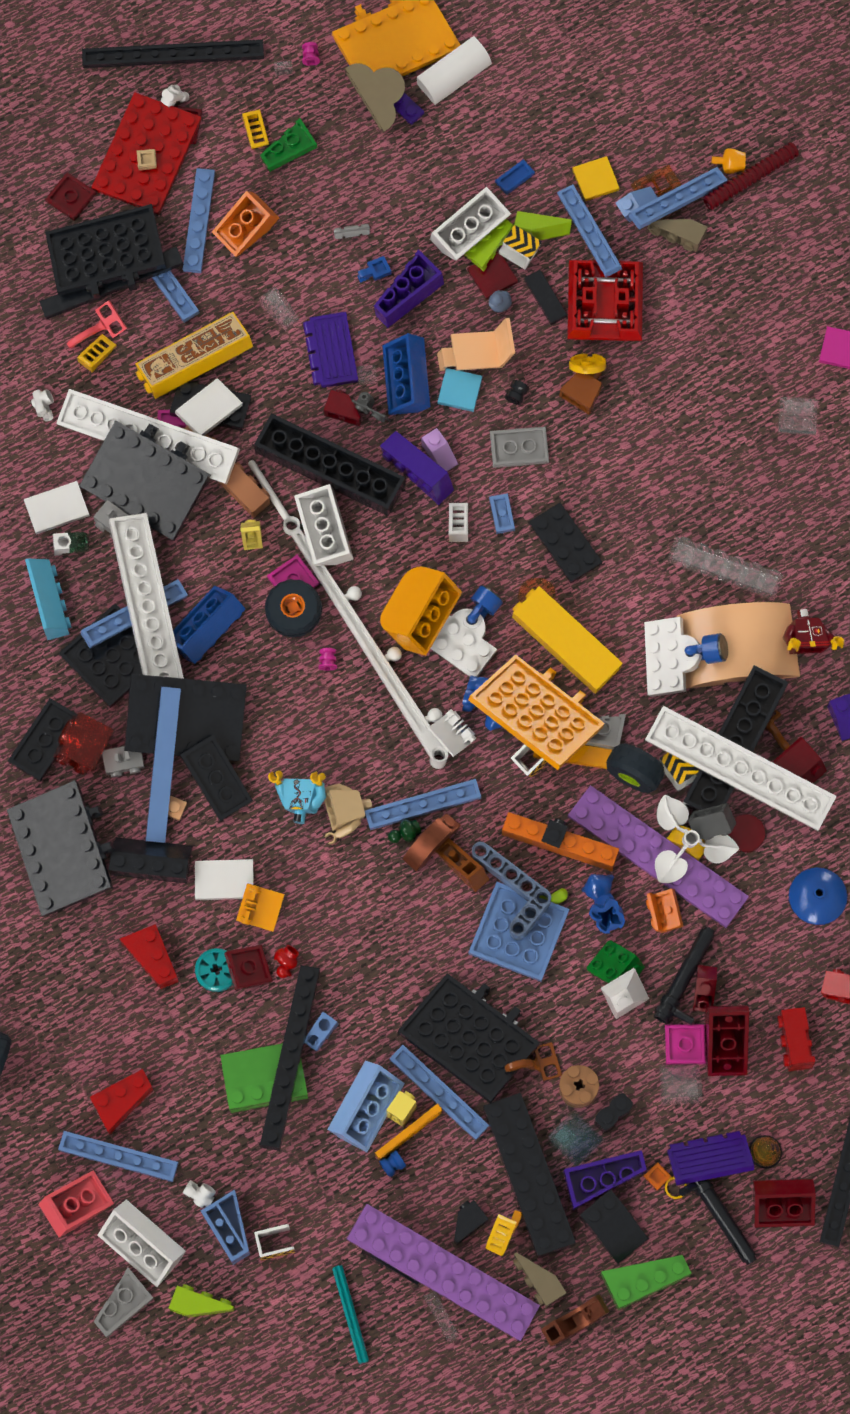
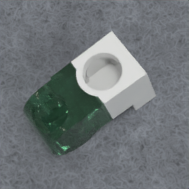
(70, 542)

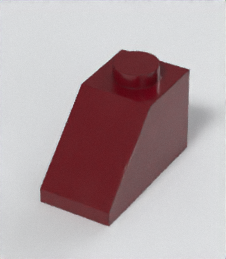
(340, 407)

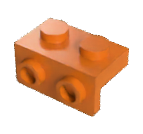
(664, 911)

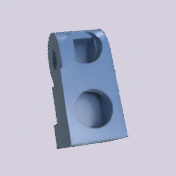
(320, 1031)

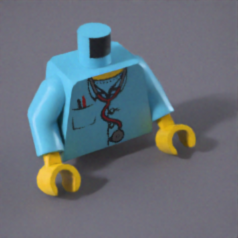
(300, 795)

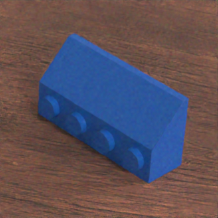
(406, 375)
(206, 623)

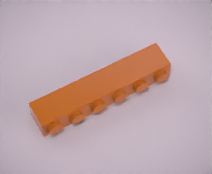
(572, 846)

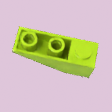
(543, 226)
(193, 1304)

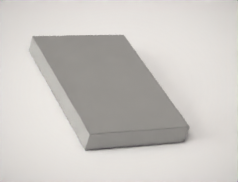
(519, 447)

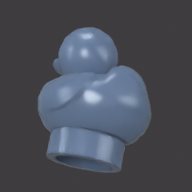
(500, 301)

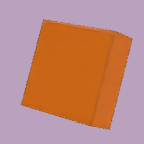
(657, 1176)

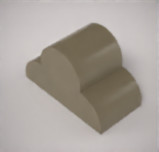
(378, 91)

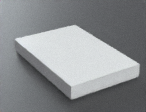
(208, 408)
(56, 507)
(222, 879)

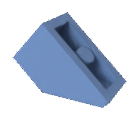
(635, 200)

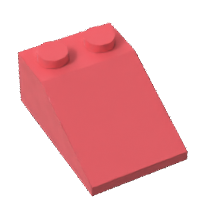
(75, 1203)

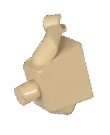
(344, 810)

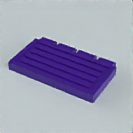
(332, 350)
(710, 1159)

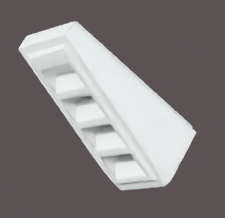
(458, 534)

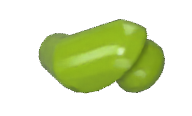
(558, 896)

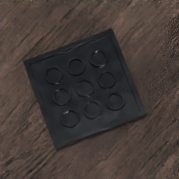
(108, 664)

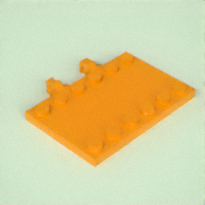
(398, 37)
(537, 711)

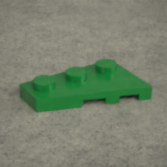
(290, 146)

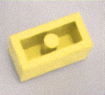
(402, 1108)

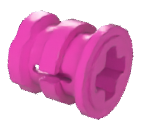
(310, 54)
(327, 659)

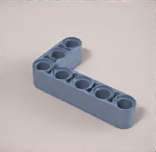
(515, 884)

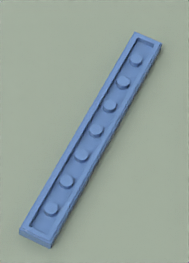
(163, 764)

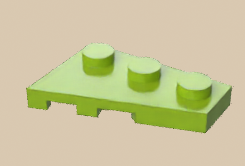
(486, 248)

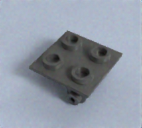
(365, 403)

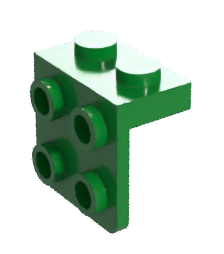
(613, 962)

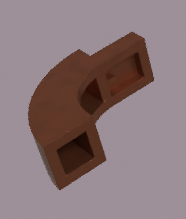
(430, 841)
(575, 1321)

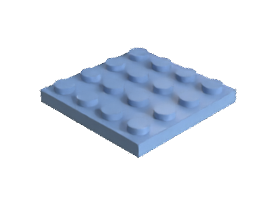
(524, 956)

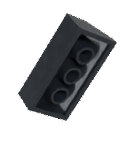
(150, 860)

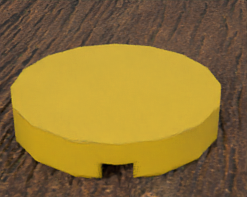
(586, 364)

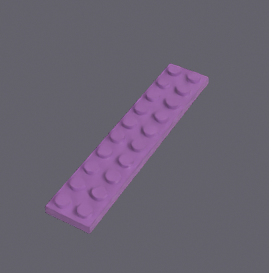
(642, 846)
(443, 1272)

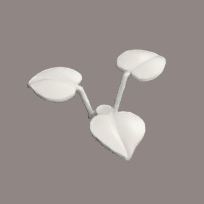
(670, 866)

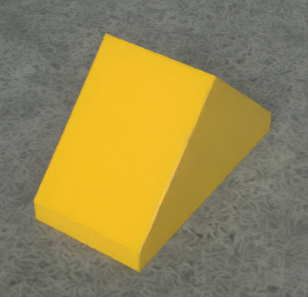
(676, 838)

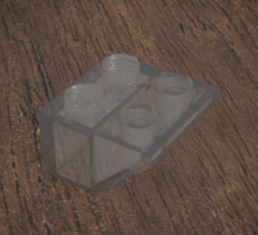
(797, 416)

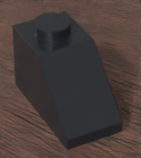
(469, 1220)

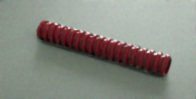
(751, 175)

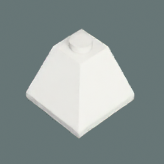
(625, 993)

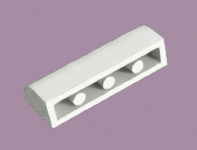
(454, 70)

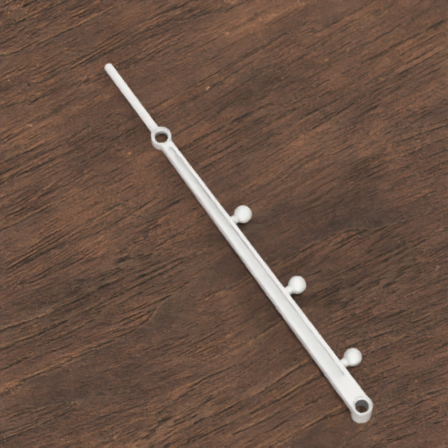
(379, 661)

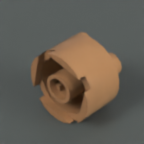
(589, 1082)

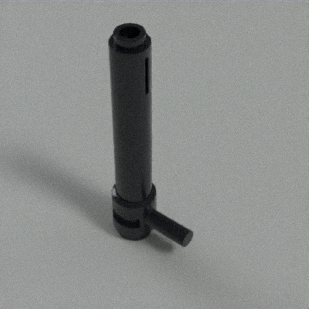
(670, 1000)
(723, 1218)

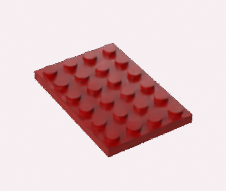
(145, 127)

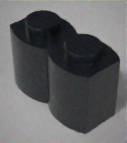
(617, 1110)

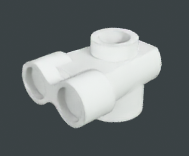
(172, 95)
(41, 403)
(202, 1195)

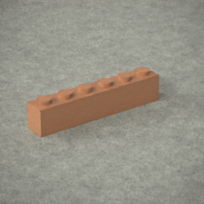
(244, 489)

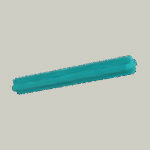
(350, 1314)

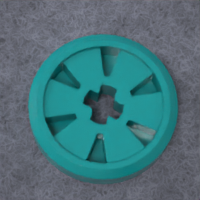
(209, 979)

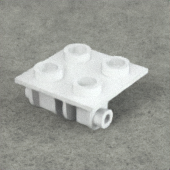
(451, 733)

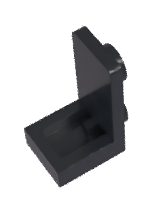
(555, 832)

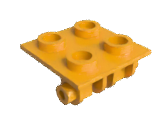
(260, 907)

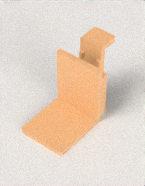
(479, 349)

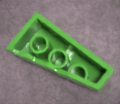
(641, 1280)

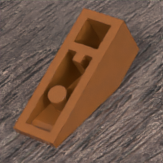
(463, 865)

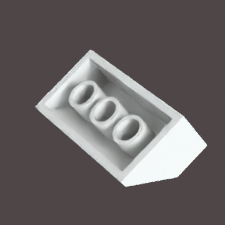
(469, 224)
(323, 526)
(141, 1242)

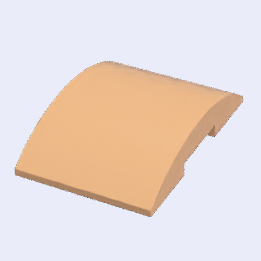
(753, 638)

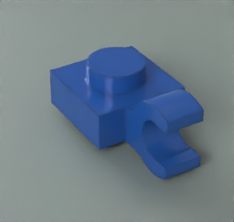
(376, 268)

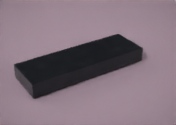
(545, 297)

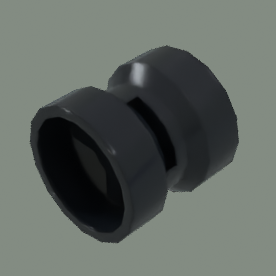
(516, 393)

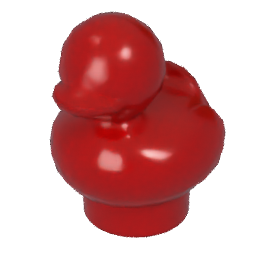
(288, 959)

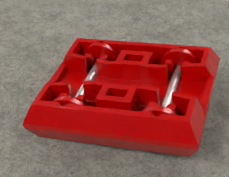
(605, 302)

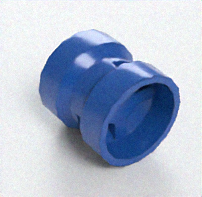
(392, 1163)

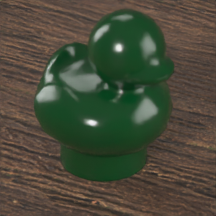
(407, 831)

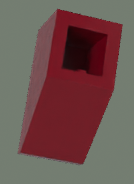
(704, 987)

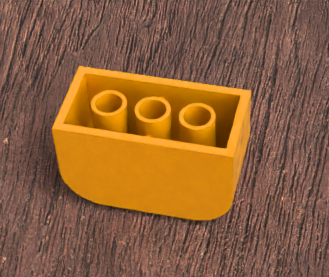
(419, 608)

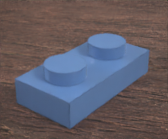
(502, 513)

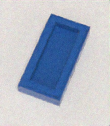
(515, 177)

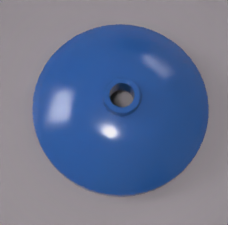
(815, 908)

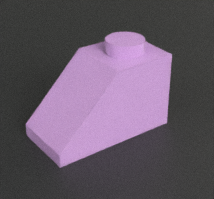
(439, 449)

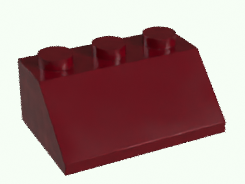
(802, 761)
(784, 1203)

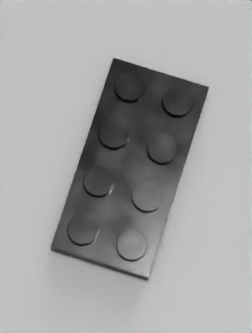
(190, 389)
(565, 542)
(40, 742)
(216, 777)

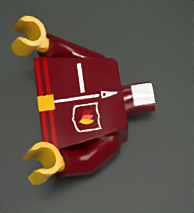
(809, 635)

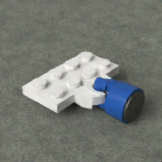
(463, 634)
(674, 654)

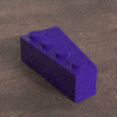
(409, 289)
(417, 467)
(598, 1177)

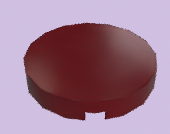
(748, 833)

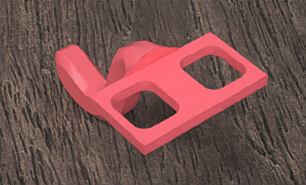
(103, 324)

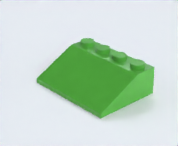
(251, 1077)

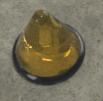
(765, 1151)

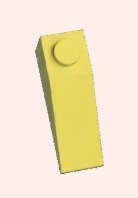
(251, 534)

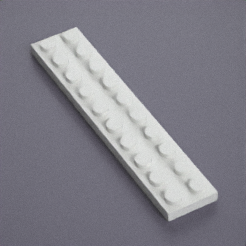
(97, 417)
(145, 596)
(740, 768)

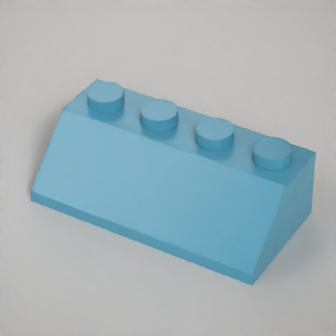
(47, 598)

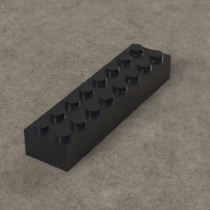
(329, 464)
(742, 726)
(529, 1175)

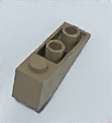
(680, 231)
(544, 1282)

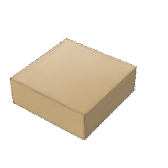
(146, 159)

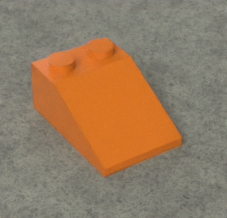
(245, 223)

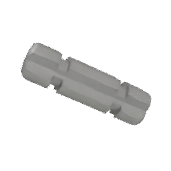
(352, 231)

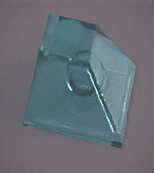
(575, 1139)

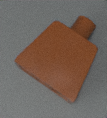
(582, 391)

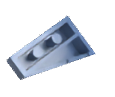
(228, 1227)

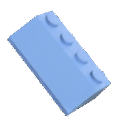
(365, 1106)

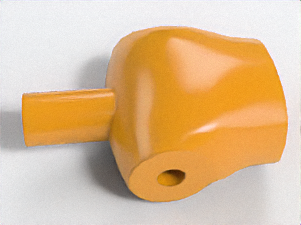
(732, 161)

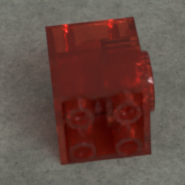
(82, 743)

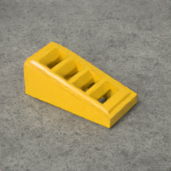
(252, 115)
(91, 366)
(500, 1236)

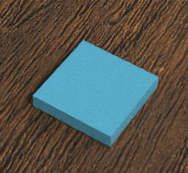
(460, 389)

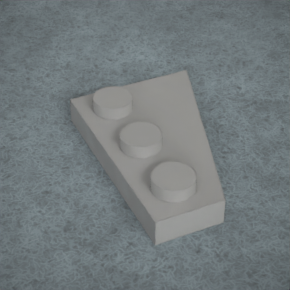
(610, 734)
(125, 1301)

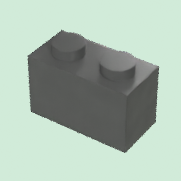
(712, 821)

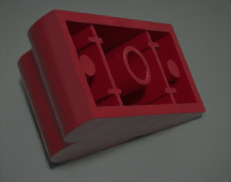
(727, 1040)

